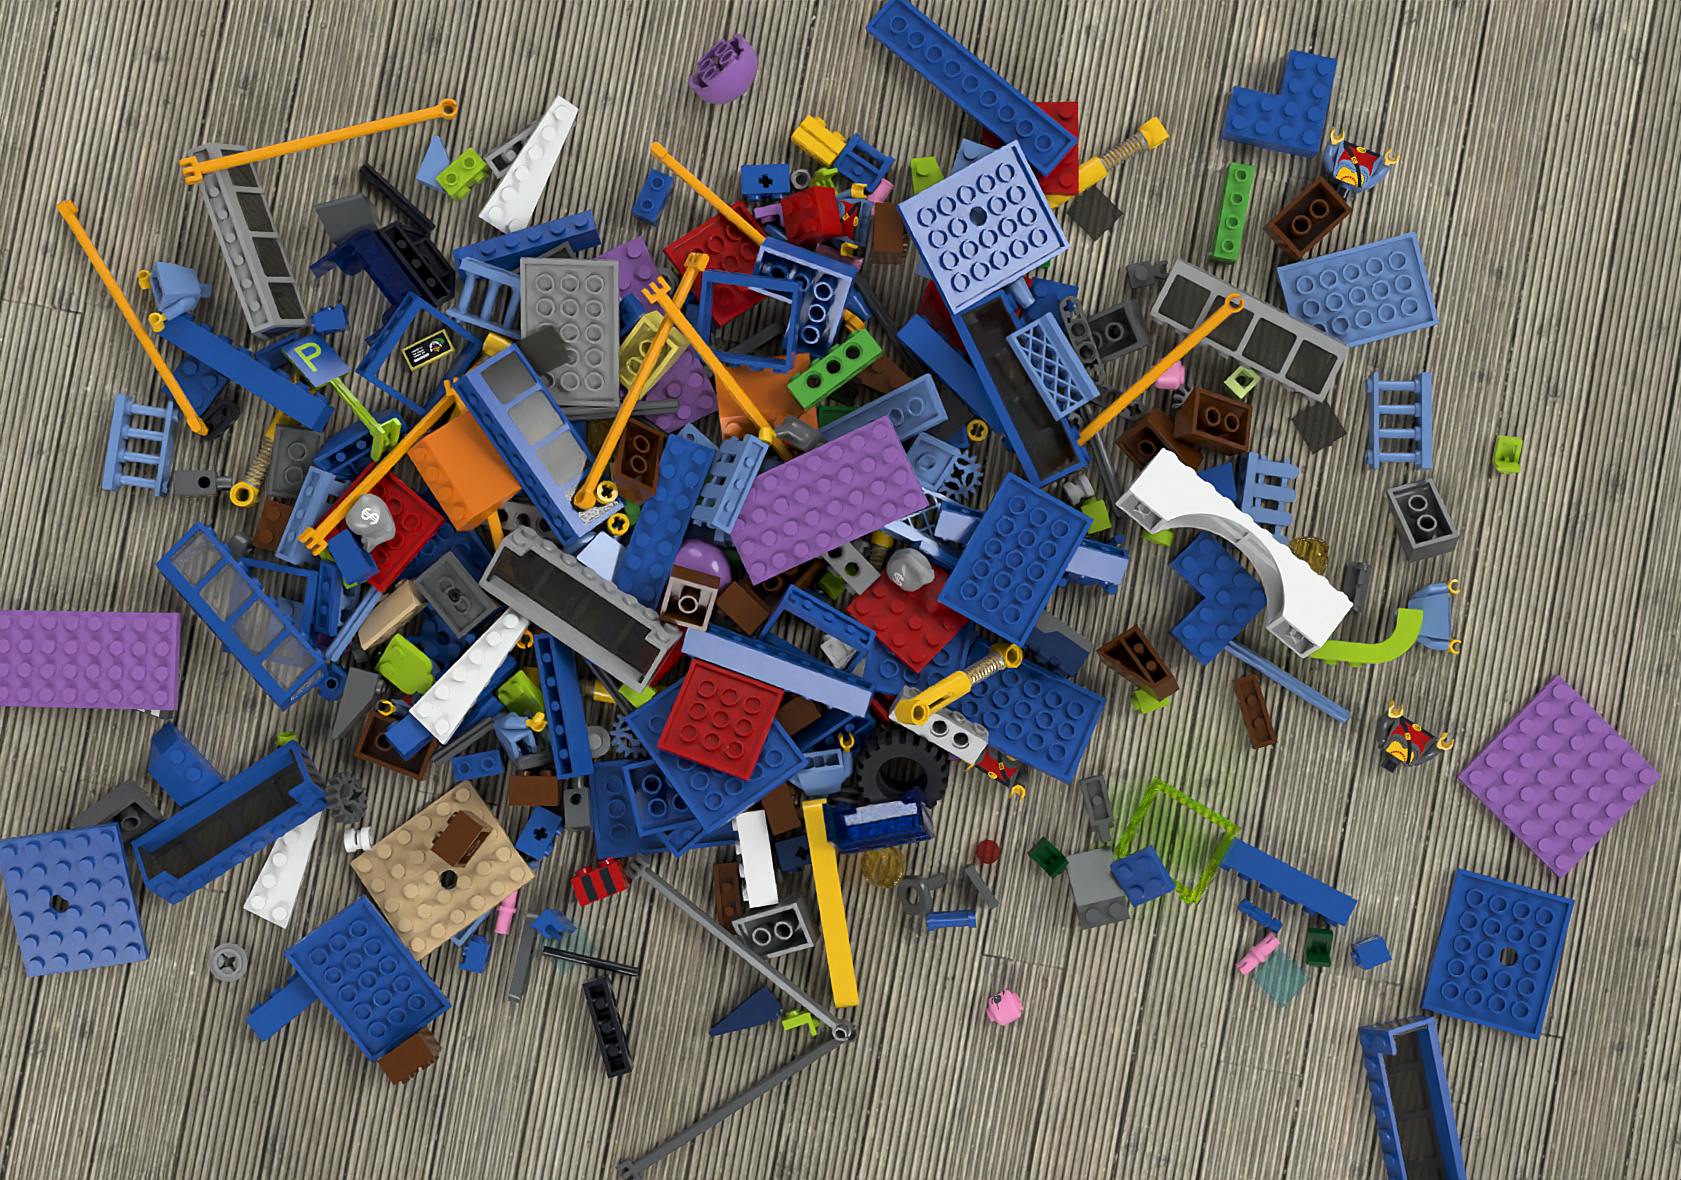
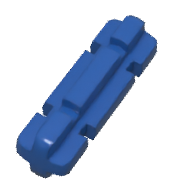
(1260, 916)

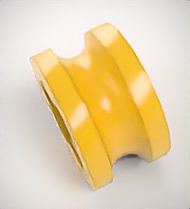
(970, 427)
(612, 495)
(624, 528)

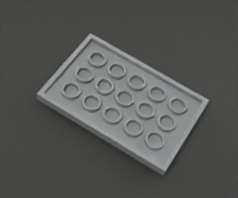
(584, 308)

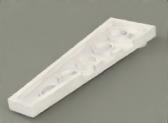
(524, 181)
(457, 690)
(283, 874)

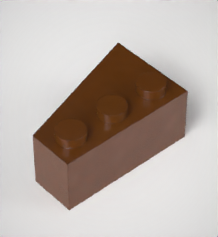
(880, 376)
(798, 713)

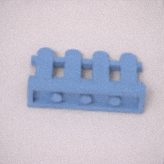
(736, 487)
(1248, 489)
(306, 512)

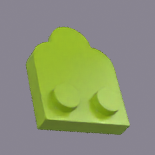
(406, 666)
(521, 694)

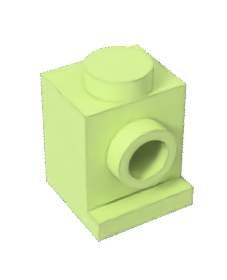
(1236, 390)

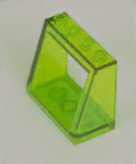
(1225, 846)

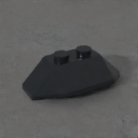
(420, 262)

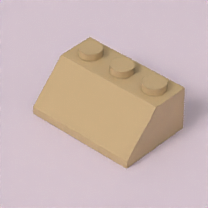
(391, 614)

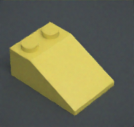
(637, 344)

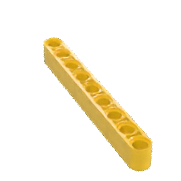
(830, 906)

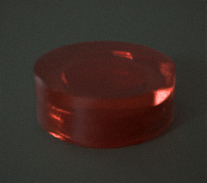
(987, 851)

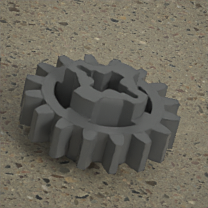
(346, 797)

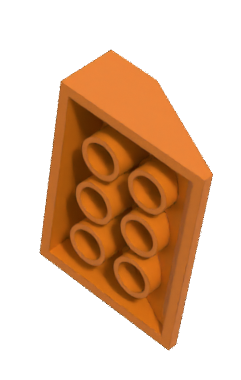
(768, 394)
(464, 472)

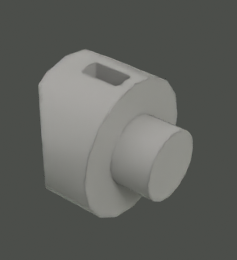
(599, 740)

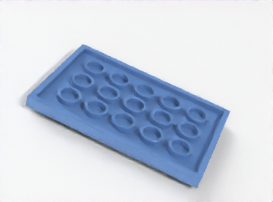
(1362, 291)

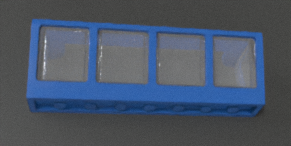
(243, 616)

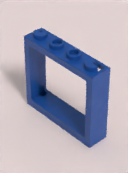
(392, 333)
(735, 359)
(309, 607)
(824, 618)

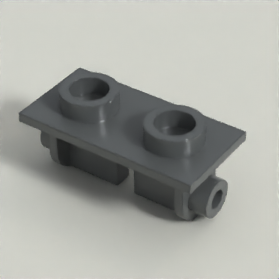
(1357, 584)

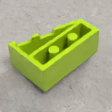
(924, 173)

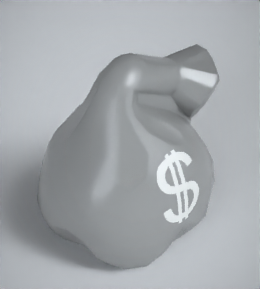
(371, 520)
(909, 569)

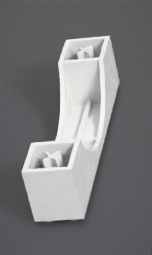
(1299, 602)

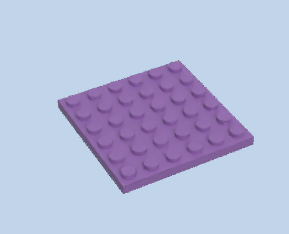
(1558, 776)

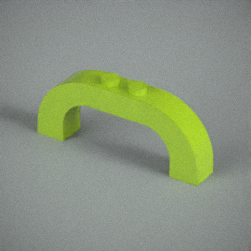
(1355, 653)

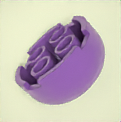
(734, 80)
(706, 557)

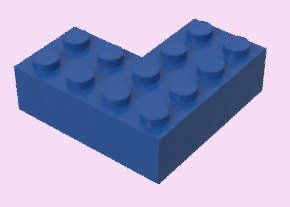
(1293, 117)
(824, 292)
(1227, 597)

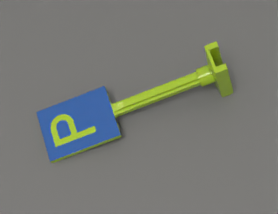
(323, 366)

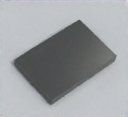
(291, 459)

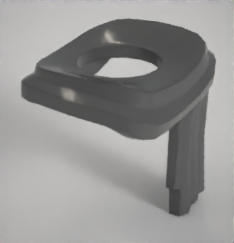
(923, 888)

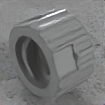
(800, 172)

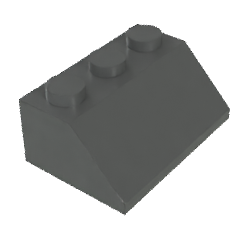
(127, 806)

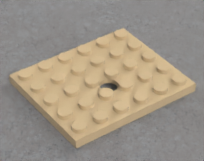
(406, 874)

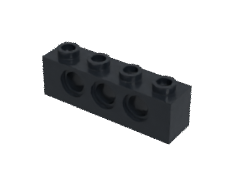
(608, 1025)

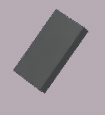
(981, 886)

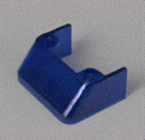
(368, 253)
(879, 825)

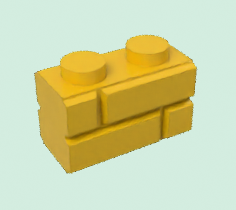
(819, 141)

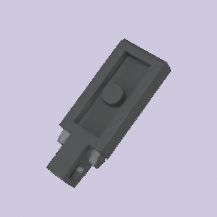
(1098, 805)

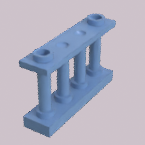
(497, 277)
(1421, 410)
(121, 431)

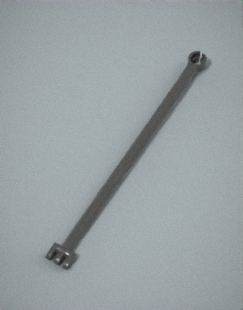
(639, 868)
(732, 1106)

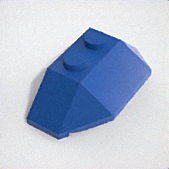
(350, 449)
(824, 732)
(181, 767)

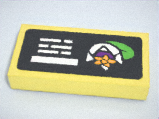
(428, 350)

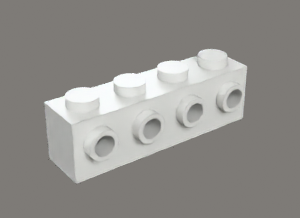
(756, 857)

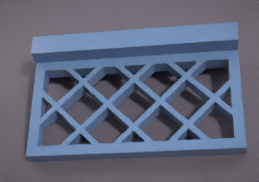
(1062, 360)
(908, 534)

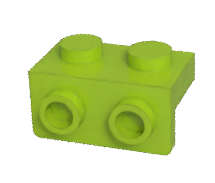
(463, 174)

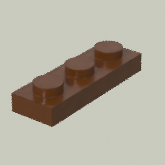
(1254, 711)
(727, 894)

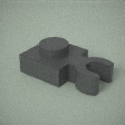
(1143, 274)

